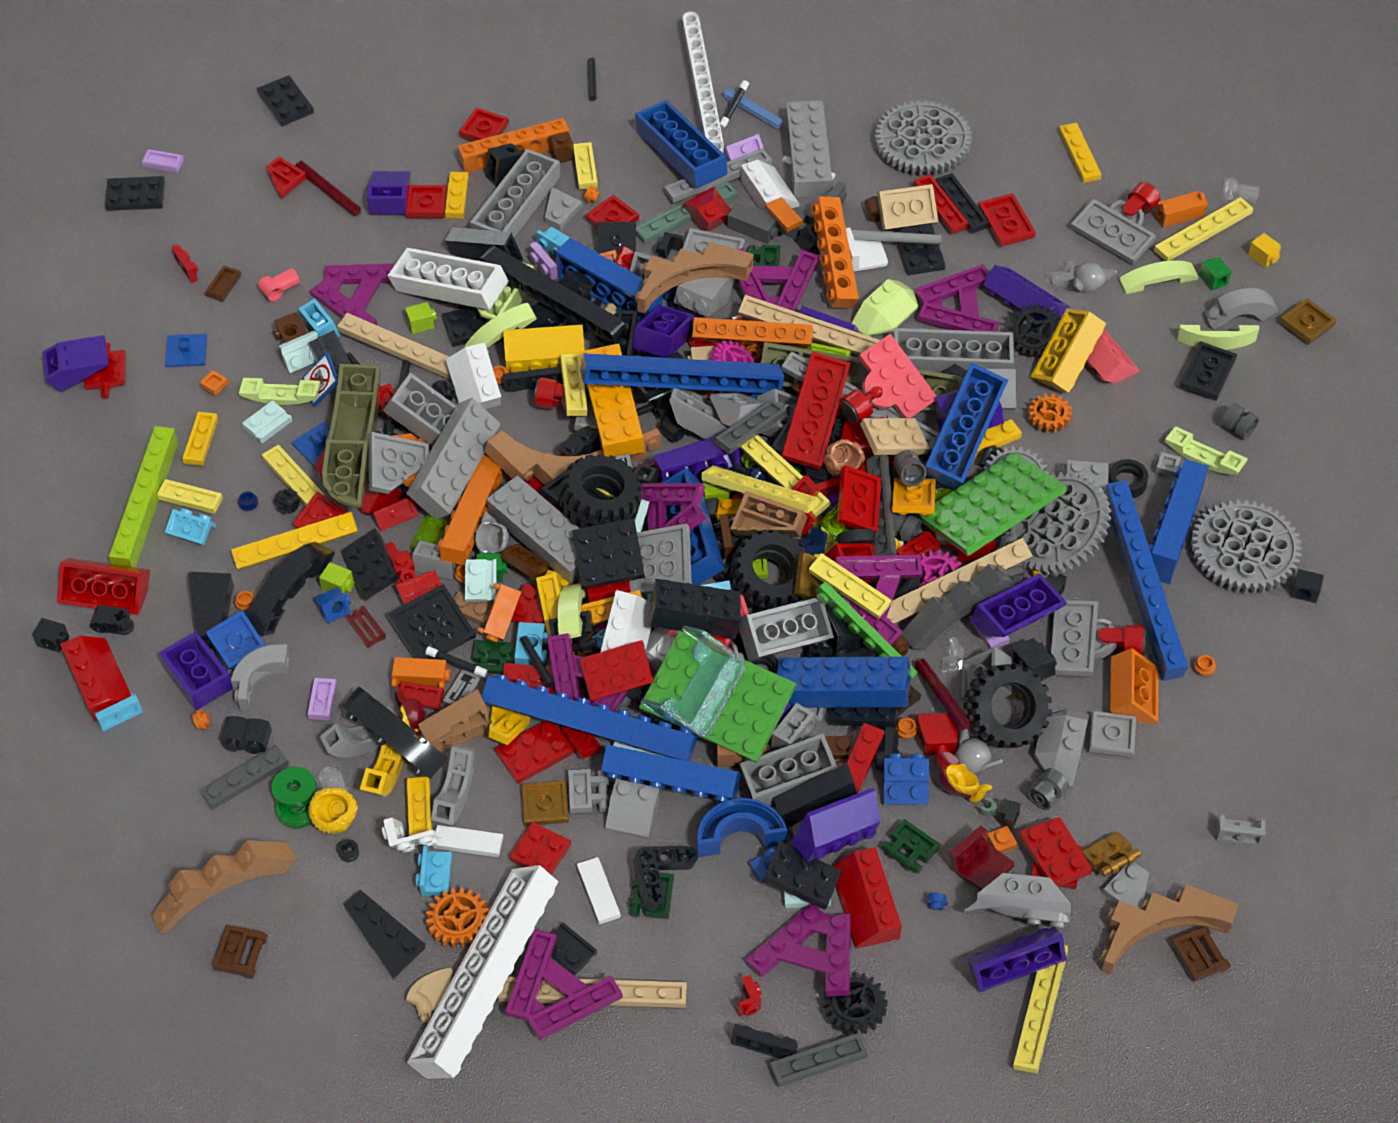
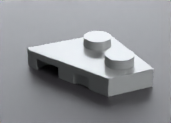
(561, 208)
(1128, 885)

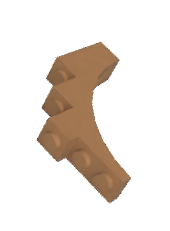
(689, 266)
(526, 462)
(221, 872)
(1190, 908)

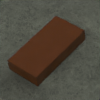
(223, 283)
(726, 537)

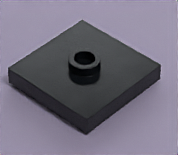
(616, 235)

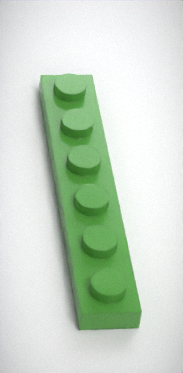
(857, 623)

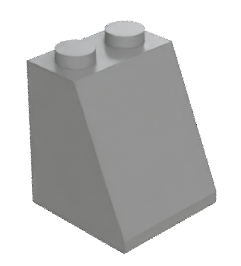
(704, 294)

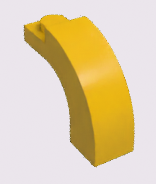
(385, 772)

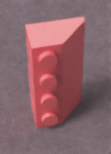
(1110, 360)

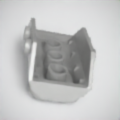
(1025, 898)

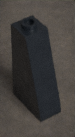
(475, 242)
(210, 600)
(815, 794)

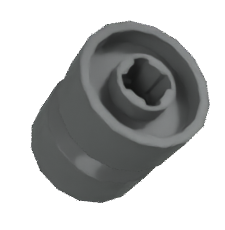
(1241, 421)
(909, 468)
(906, 527)
(1048, 789)

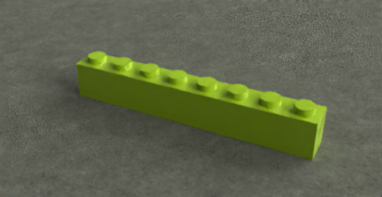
(144, 497)

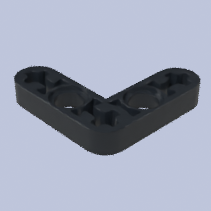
(655, 864)

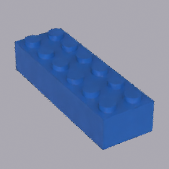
(681, 144)
(610, 281)
(964, 426)
(1176, 520)
(704, 550)
(848, 681)
(669, 771)

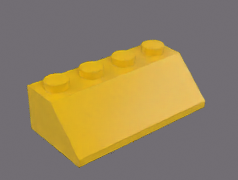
(541, 346)
(1068, 349)

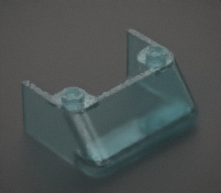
(709, 688)

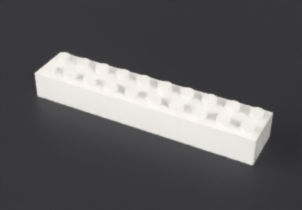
(482, 973)

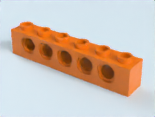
(535, 138)
(834, 252)
(752, 332)

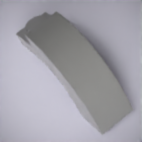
(1241, 302)
(254, 666)
(350, 742)
(454, 793)

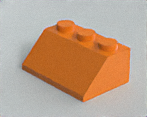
(1134, 686)

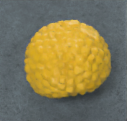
(332, 810)

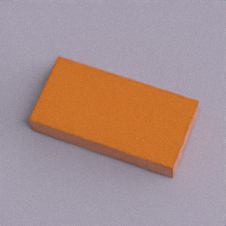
(783, 214)

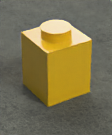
(1264, 250)

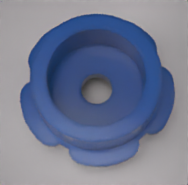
(937, 901)

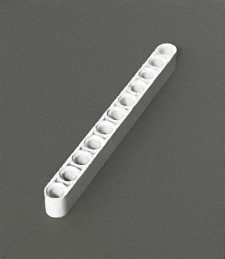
(701, 80)

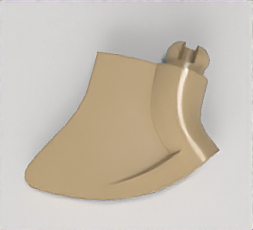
(428, 992)

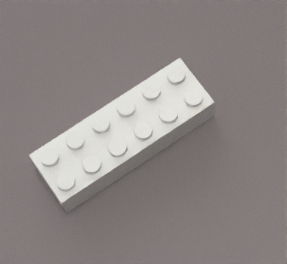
(448, 278)

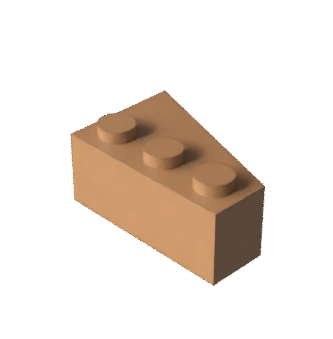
(761, 513)
(457, 723)

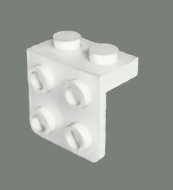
(866, 253)
(395, 834)

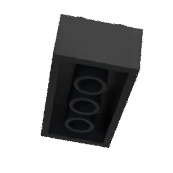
(695, 606)

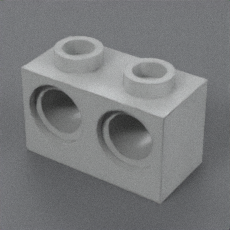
(793, 727)

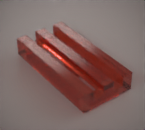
(358, 614)

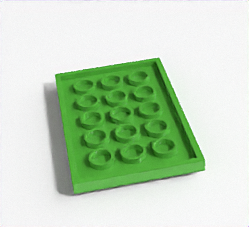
(992, 503)
(750, 711)

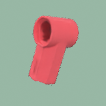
(274, 287)

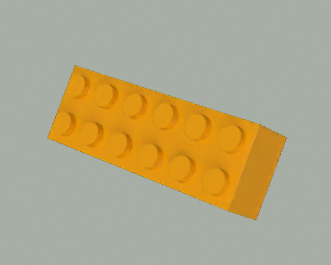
(615, 413)

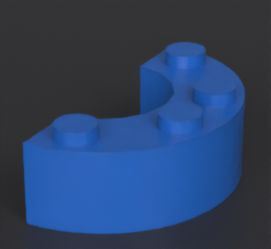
(736, 816)

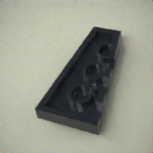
(386, 935)

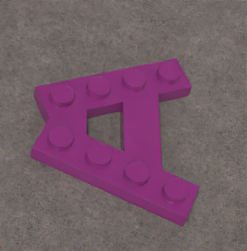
(366, 275)
(794, 277)
(964, 286)
(663, 494)
(888, 571)
(566, 669)
(786, 947)
(580, 999)

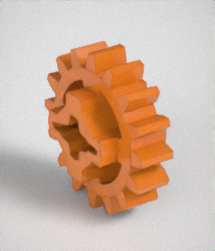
(1050, 413)

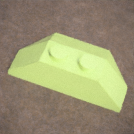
(508, 298)
(885, 308)

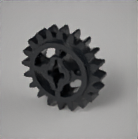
(1028, 333)
(859, 1014)

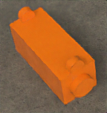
(1181, 209)
(500, 613)
(420, 671)

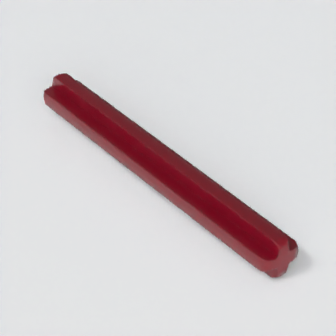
(329, 189)
(943, 694)

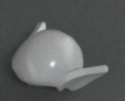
(1091, 276)
(491, 536)
(974, 753)

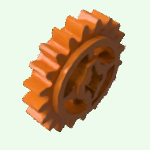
(459, 932)

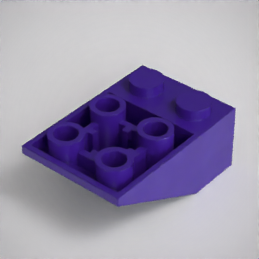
(388, 192)
(74, 361)

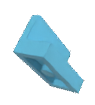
(119, 712)

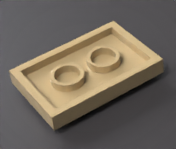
(907, 207)
(894, 435)

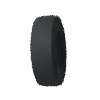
(856, 536)

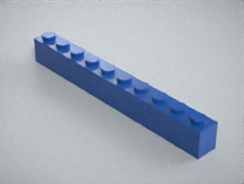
(680, 373)
(1145, 582)
(588, 718)

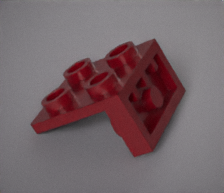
(978, 860)

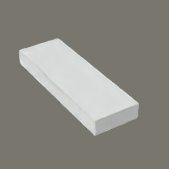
(469, 841)
(598, 890)

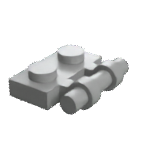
(581, 793)

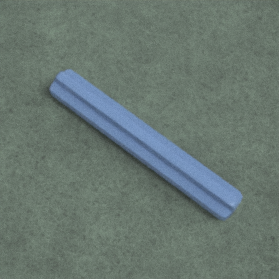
(755, 109)

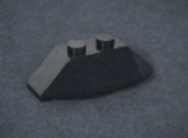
(626, 338)

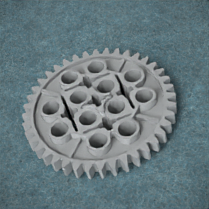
(923, 137)
(1047, 522)
(1250, 525)

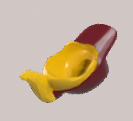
(410, 710)
(958, 780)

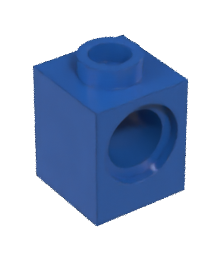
(326, 601)

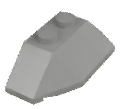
(696, 413)
(1062, 743)

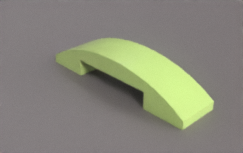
(1157, 272)
(509, 320)
(1226, 340)
(280, 393)
(1183, 443)
(569, 610)

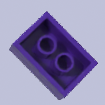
(663, 331)
(196, 670)

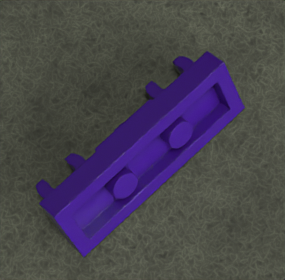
(827, 318)

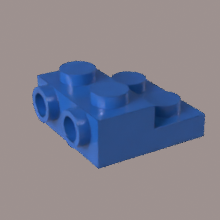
(234, 639)
(905, 780)

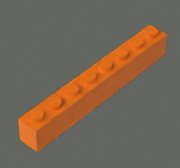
(465, 520)

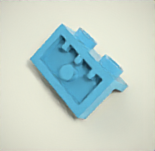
(551, 240)
(189, 527)
(434, 872)

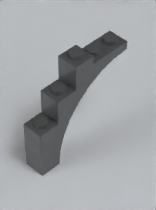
(763, 227)
(963, 599)

